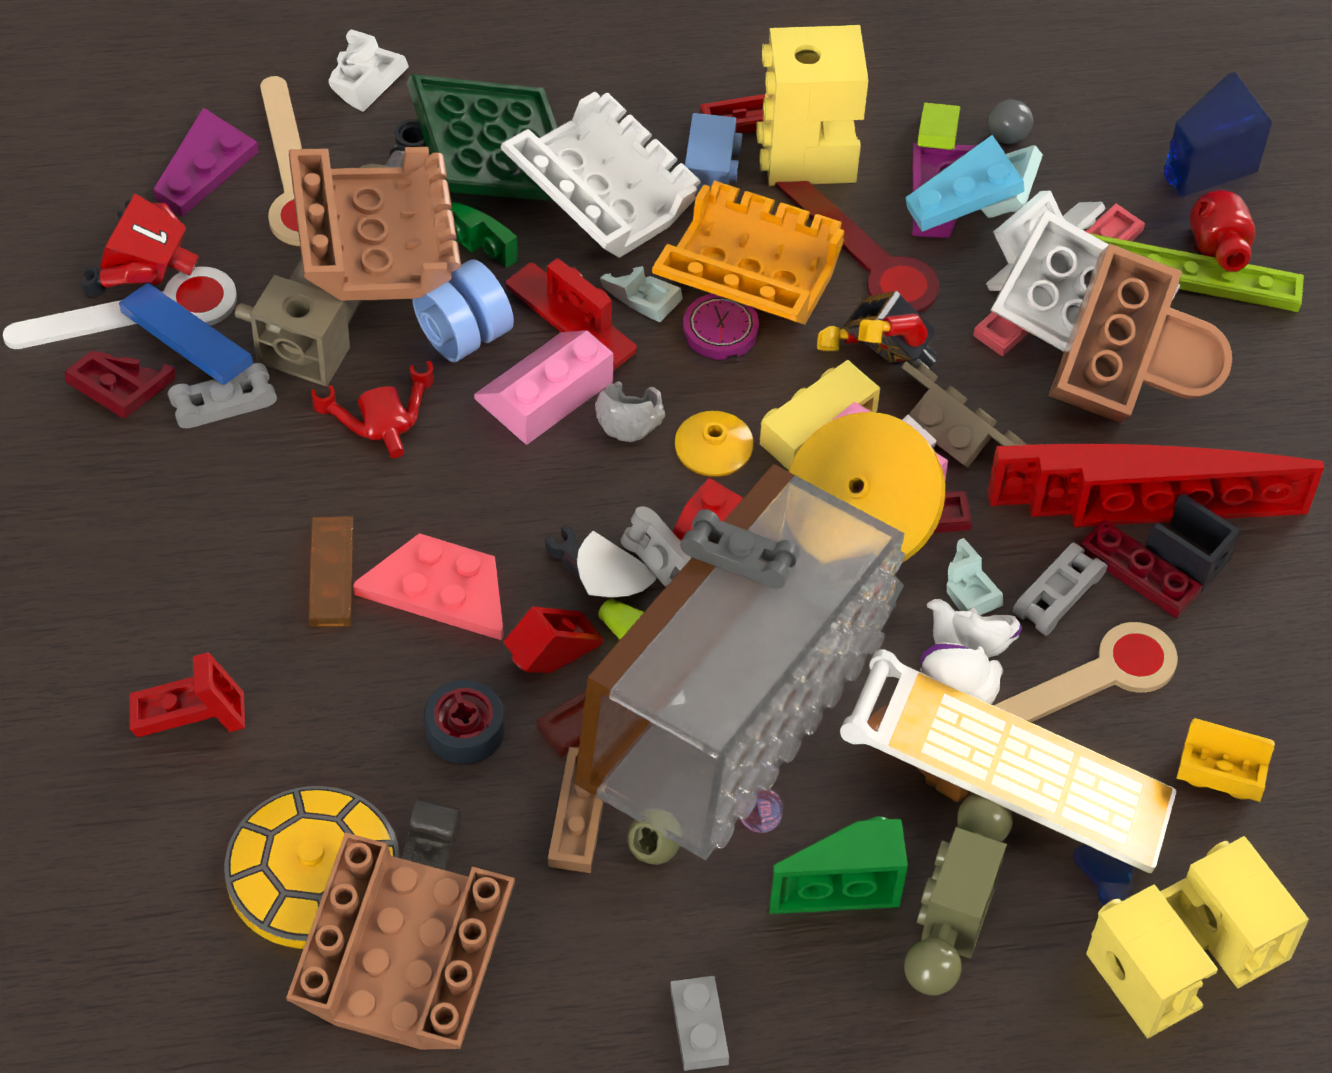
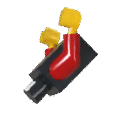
(886, 327)

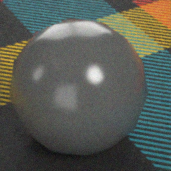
(1010, 121)

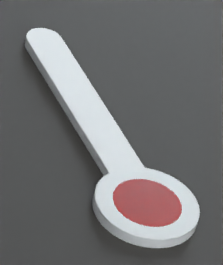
(205, 293)

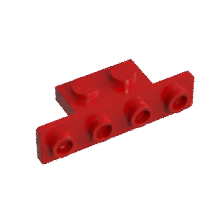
(571, 304)

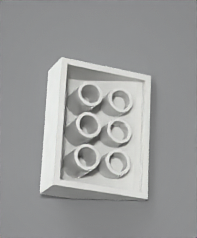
(1050, 279)

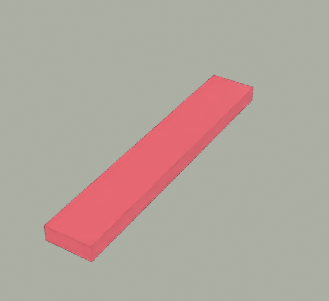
(1004, 335)

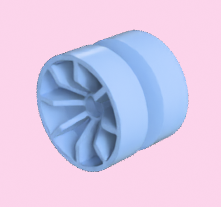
(464, 311)

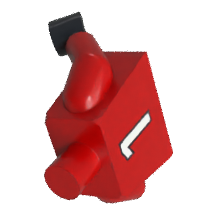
(141, 248)

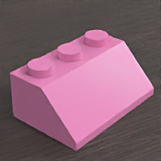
(548, 384)

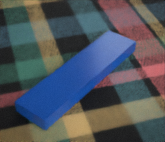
(186, 333)

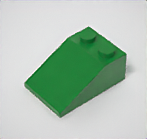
(845, 871)

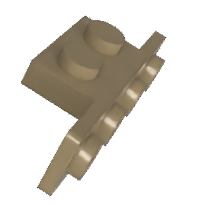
(951, 423)

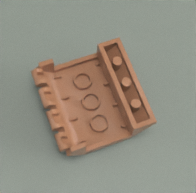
(374, 227)

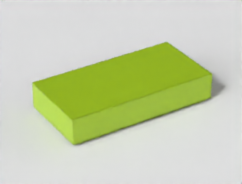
(938, 126)

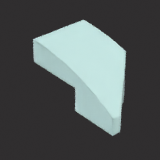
(644, 294)

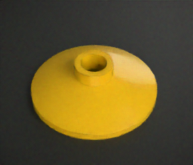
(710, 454)

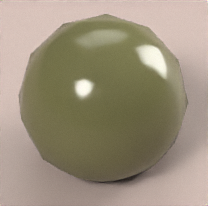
(644, 848)

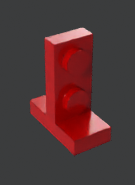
(189, 700)

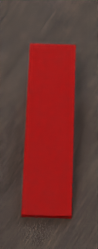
(1144, 481)

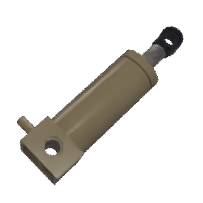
(302, 325)

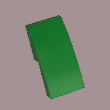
(479, 230)

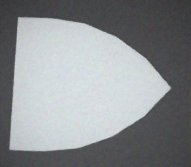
(610, 570)

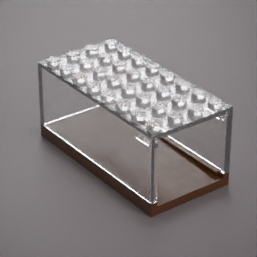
(734, 672)

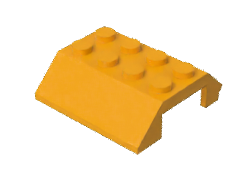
(753, 254)

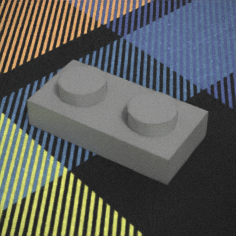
(699, 1023)

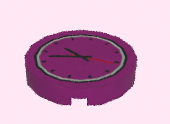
(720, 327)

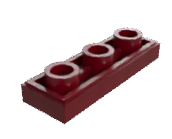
(1141, 569)

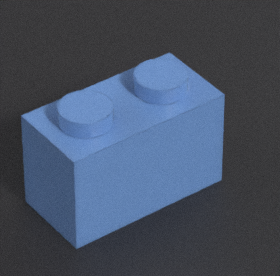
(712, 149)

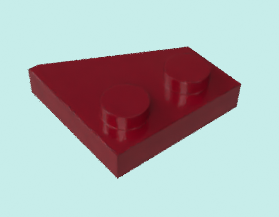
(117, 382)

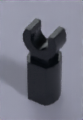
(566, 551)

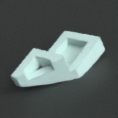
(969, 584)

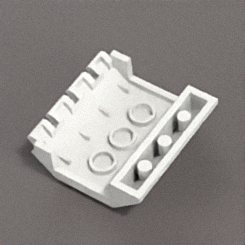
(606, 174)

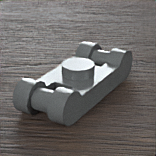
(740, 550)

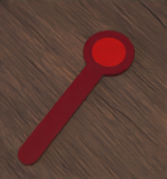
(898, 272)

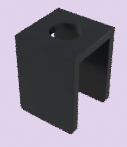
(1204, 529)

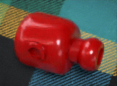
(1223, 229)

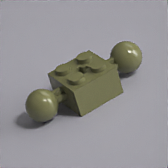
(958, 895)

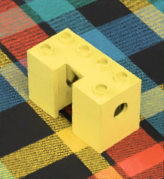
(810, 104)
(1157, 939)

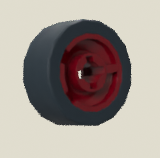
(453, 738)

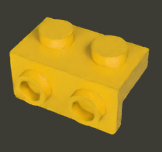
(1225, 760)

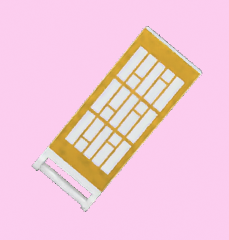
(1014, 763)

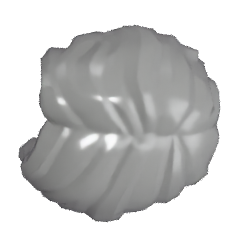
(629, 416)

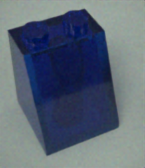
(1217, 139)

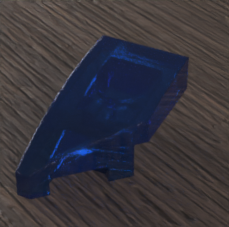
(1108, 873)

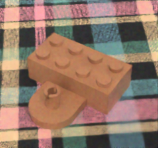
(1135, 338)

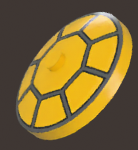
(287, 852)

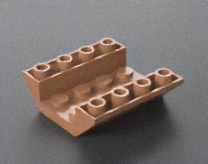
(399, 946)

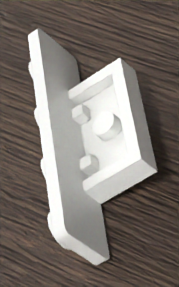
(1016, 229)

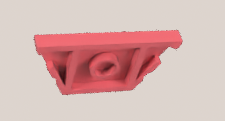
(438, 583)

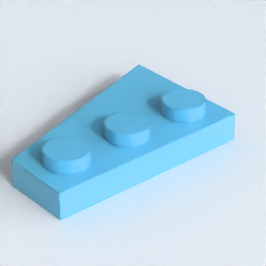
(966, 186)

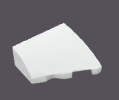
(365, 70)

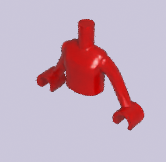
(381, 411)

